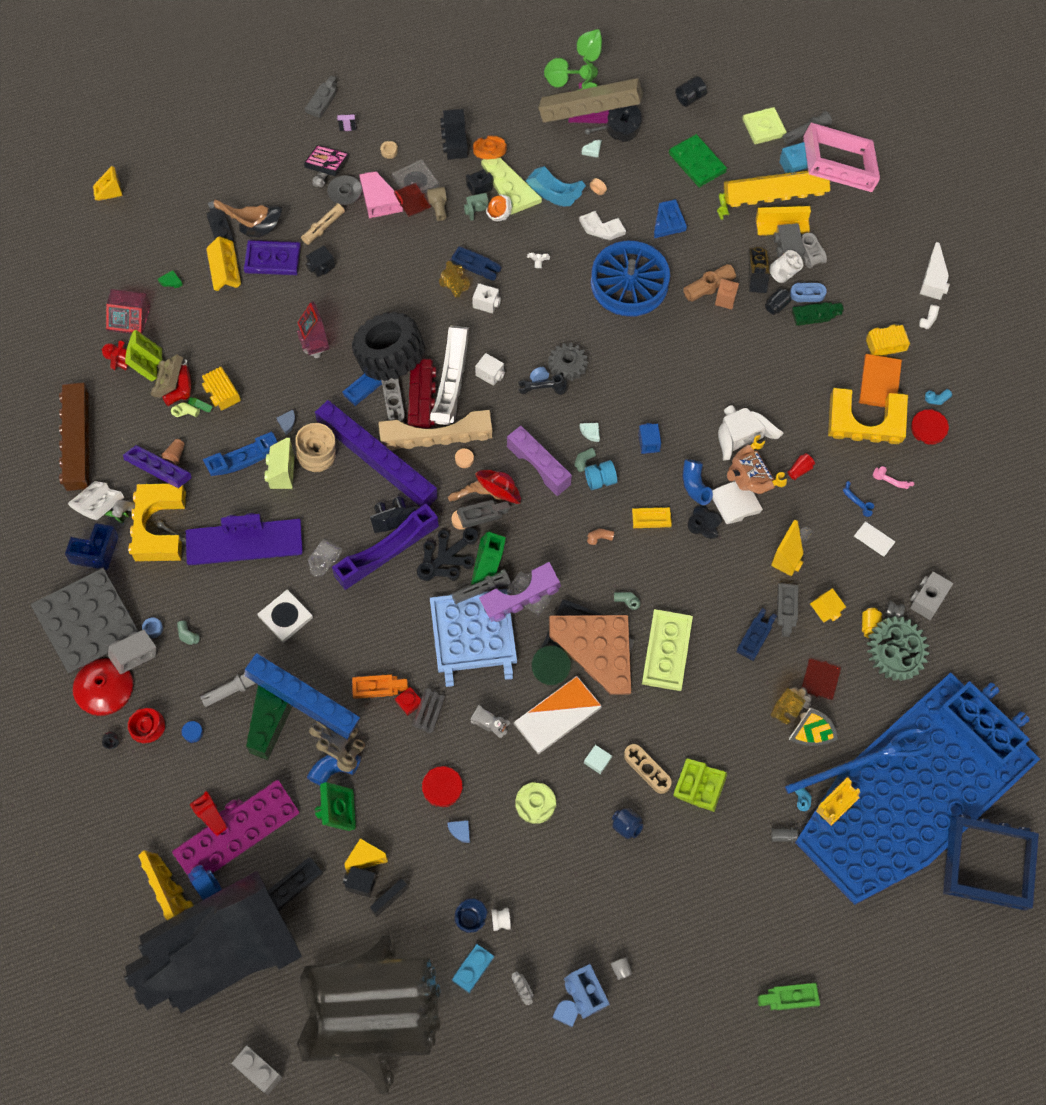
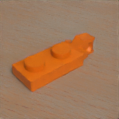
(377, 686)

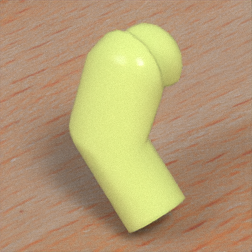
(183, 409)

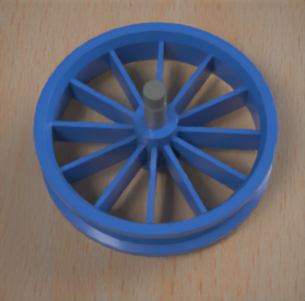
(630, 278)

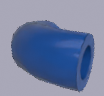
(693, 482)
(326, 768)

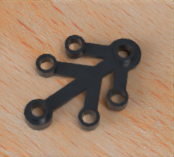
(446, 557)

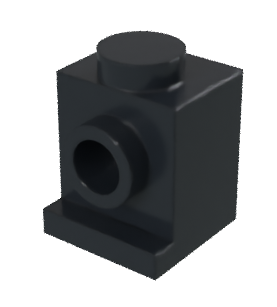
(479, 182)

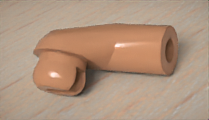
(599, 533)

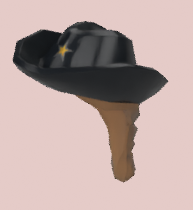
(253, 220)

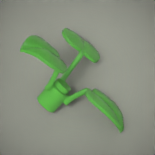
(590, 47)

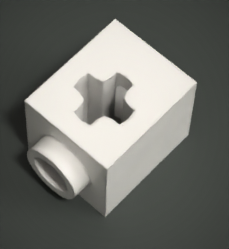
(486, 298)
(490, 369)

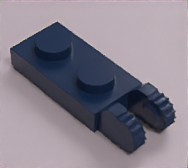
(475, 263)
(756, 636)

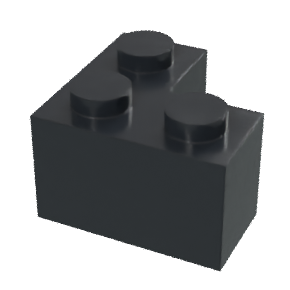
(454, 134)

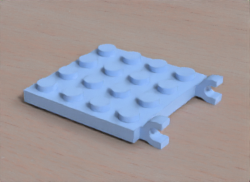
(468, 637)

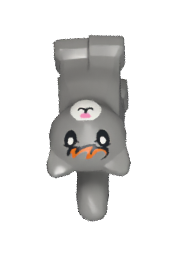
(489, 721)

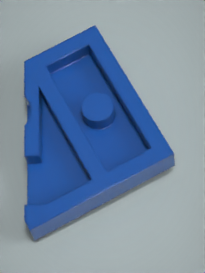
(669, 219)

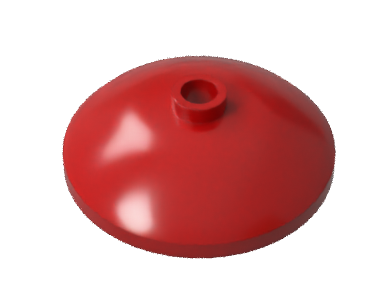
(107, 696)

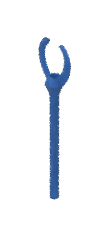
(892, 749)

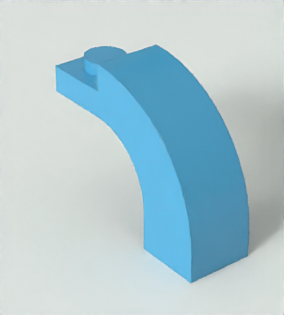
(552, 189)

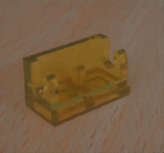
(788, 703)

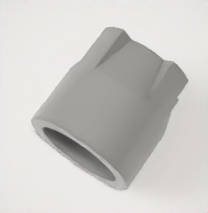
(621, 968)

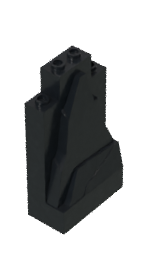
(211, 947)

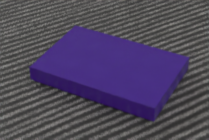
(272, 257)

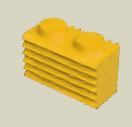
(887, 340)
(220, 388)

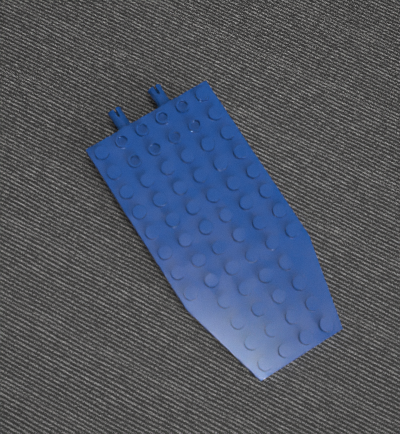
(909, 801)

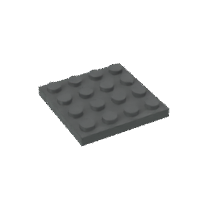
(84, 620)

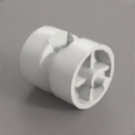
(786, 266)

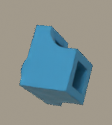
(794, 158)

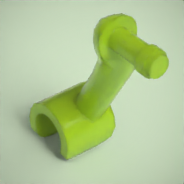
(723, 209)

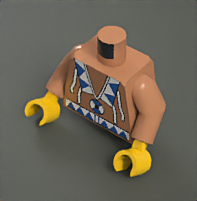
(751, 472)

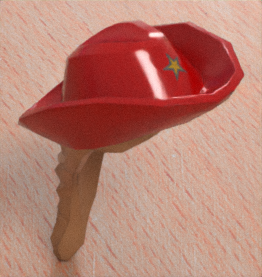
(490, 482)

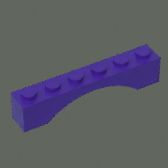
(358, 566)

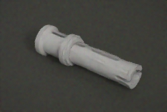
(239, 684)

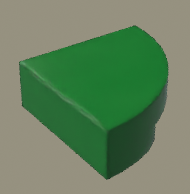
(170, 280)
(200, 404)

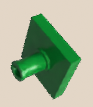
(336, 807)

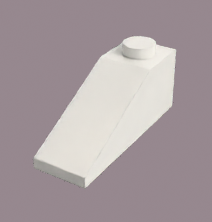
(936, 275)

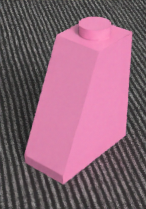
(378, 195)

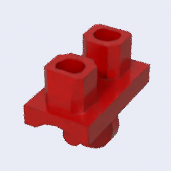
(116, 355)

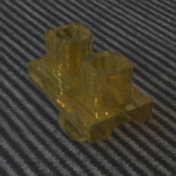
(451, 278)

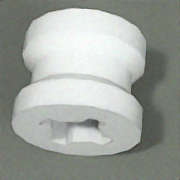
(501, 919)

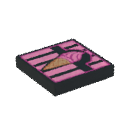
(326, 160)

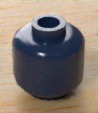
(627, 823)

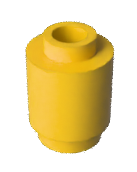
(869, 620)

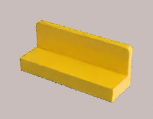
(769, 218)
(223, 263)

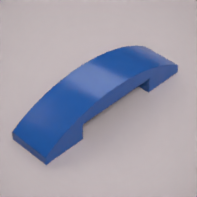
(240, 458)

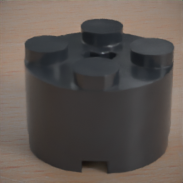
(616, 123)

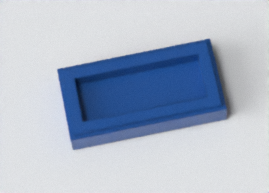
(361, 389)

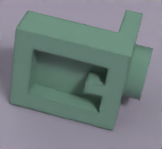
(475, 203)

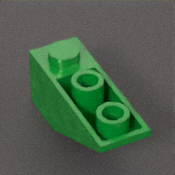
(488, 556)

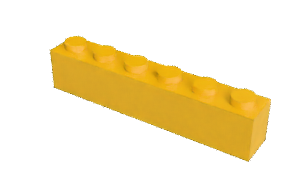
(774, 186)

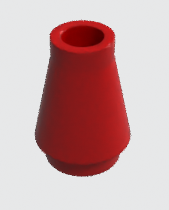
(801, 466)

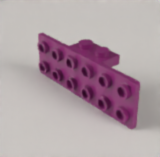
(246, 826)

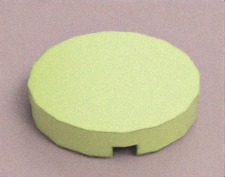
(535, 802)

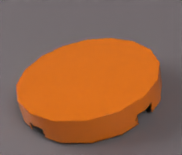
(489, 148)

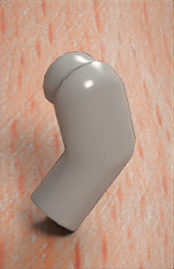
(318, 180)
(121, 506)

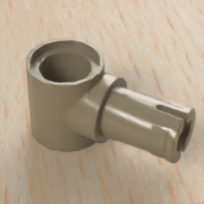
(437, 199)

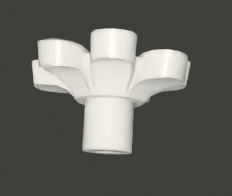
(538, 258)

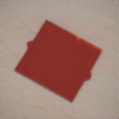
(412, 199)
(821, 679)

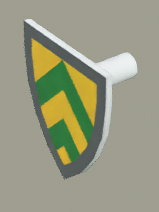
(814, 729)

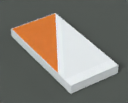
(557, 715)

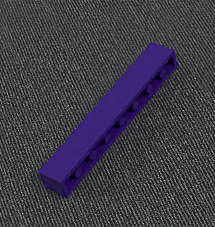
(376, 455)

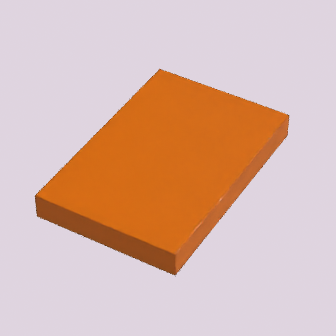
(879, 379)

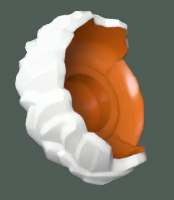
(499, 208)

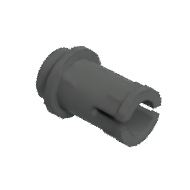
(784, 835)

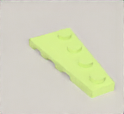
(511, 185)

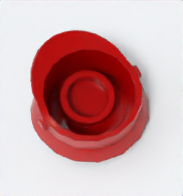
(146, 725)

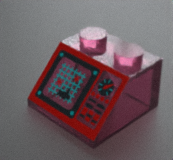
(126, 311)
(311, 331)

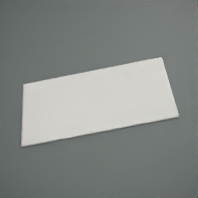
(874, 539)

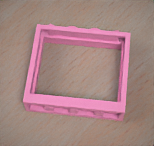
(836, 171)

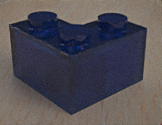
(95, 551)

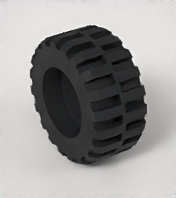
(392, 361)

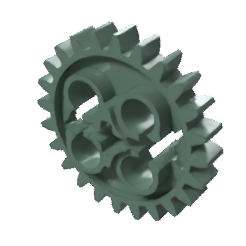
(903, 632)

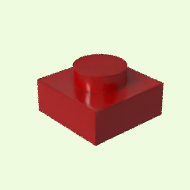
(408, 701)

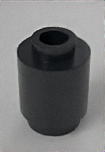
(778, 301)

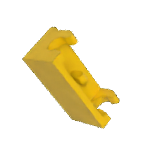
(838, 802)

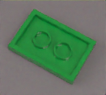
(697, 160)

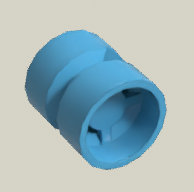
(600, 475)

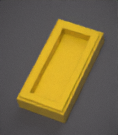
(651, 517)

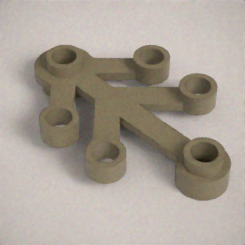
(345, 761)

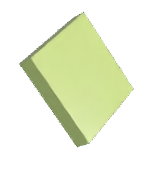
(764, 125)

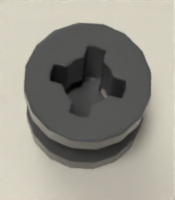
(894, 610)

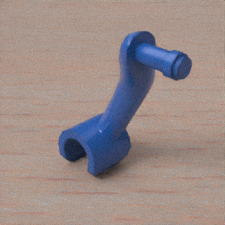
(855, 499)

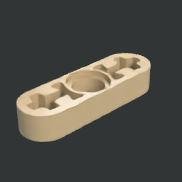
(647, 760)

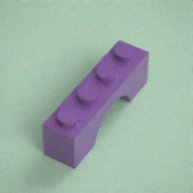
(551, 471)
(499, 605)

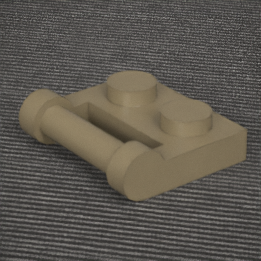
(167, 376)

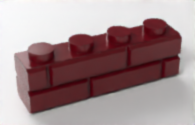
(420, 395)

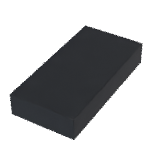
(388, 897)

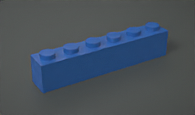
(301, 696)

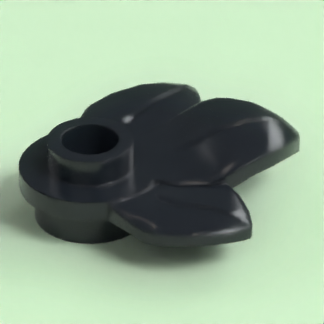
(704, 522)

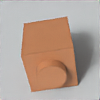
(726, 294)

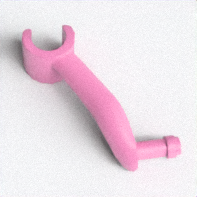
(879, 474)

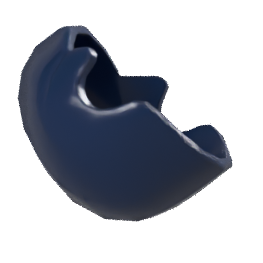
(470, 915)

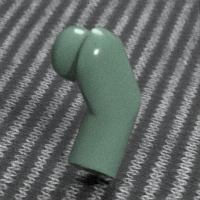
(582, 458)
(628, 598)
(185, 635)

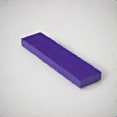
(157, 466)

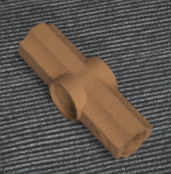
(709, 282)

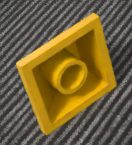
(789, 552)

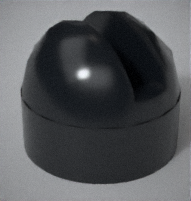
(106, 740)

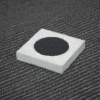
(285, 616)

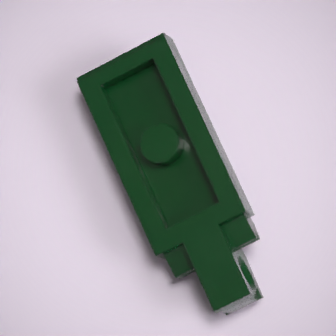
(816, 313)

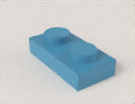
(473, 968)

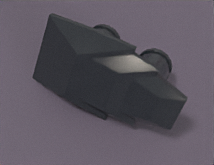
(389, 519)

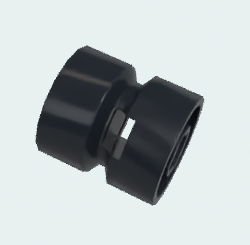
(691, 91)

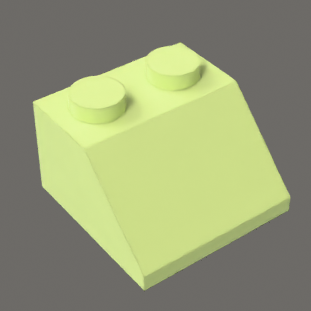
(281, 465)

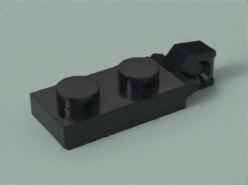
(218, 223)

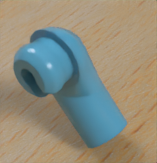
(932, 398)
(804, 799)

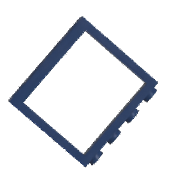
(953, 859)

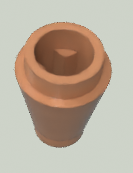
(173, 452)

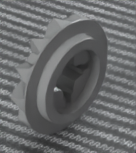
(522, 988)

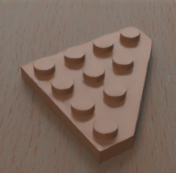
(598, 646)

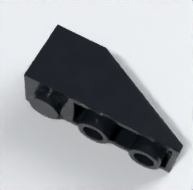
(758, 270)

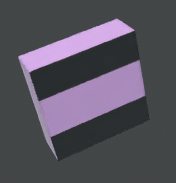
(346, 122)

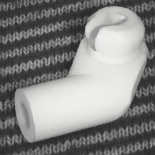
(932, 315)

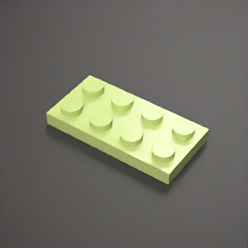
(667, 650)

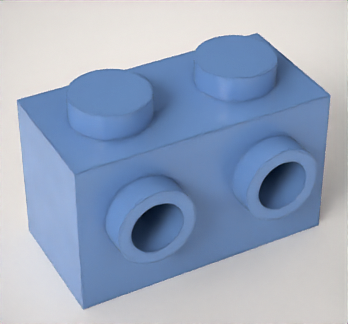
(586, 991)

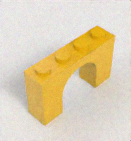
(843, 423)
(148, 500)

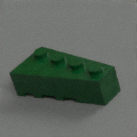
(266, 723)

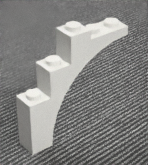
(450, 386)

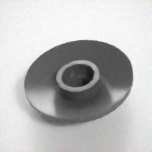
(342, 185)

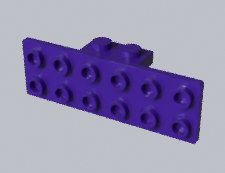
(243, 539)

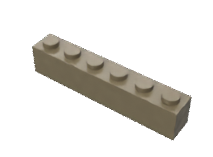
(591, 100)

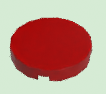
(929, 426)
(442, 786)

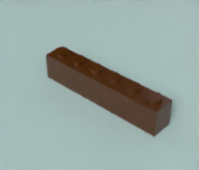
(74, 436)

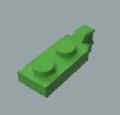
(791, 997)

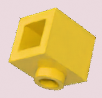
(828, 606)

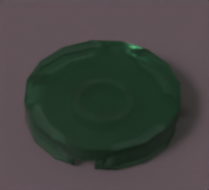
(551, 665)

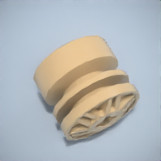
(315, 438)

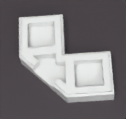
(608, 230)

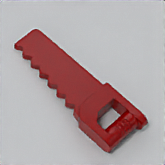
(206, 809)

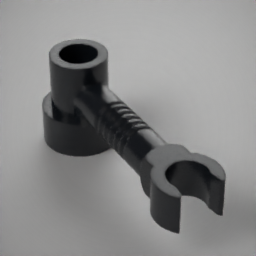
(557, 383)

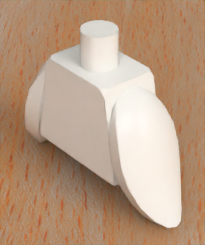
(741, 428)

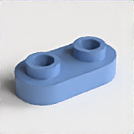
(808, 292)

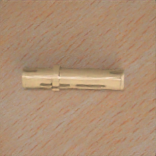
(309, 236)

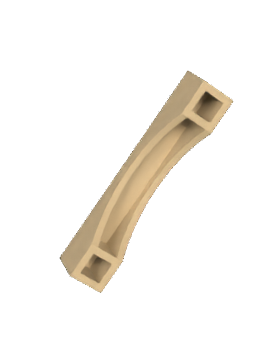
(472, 427)

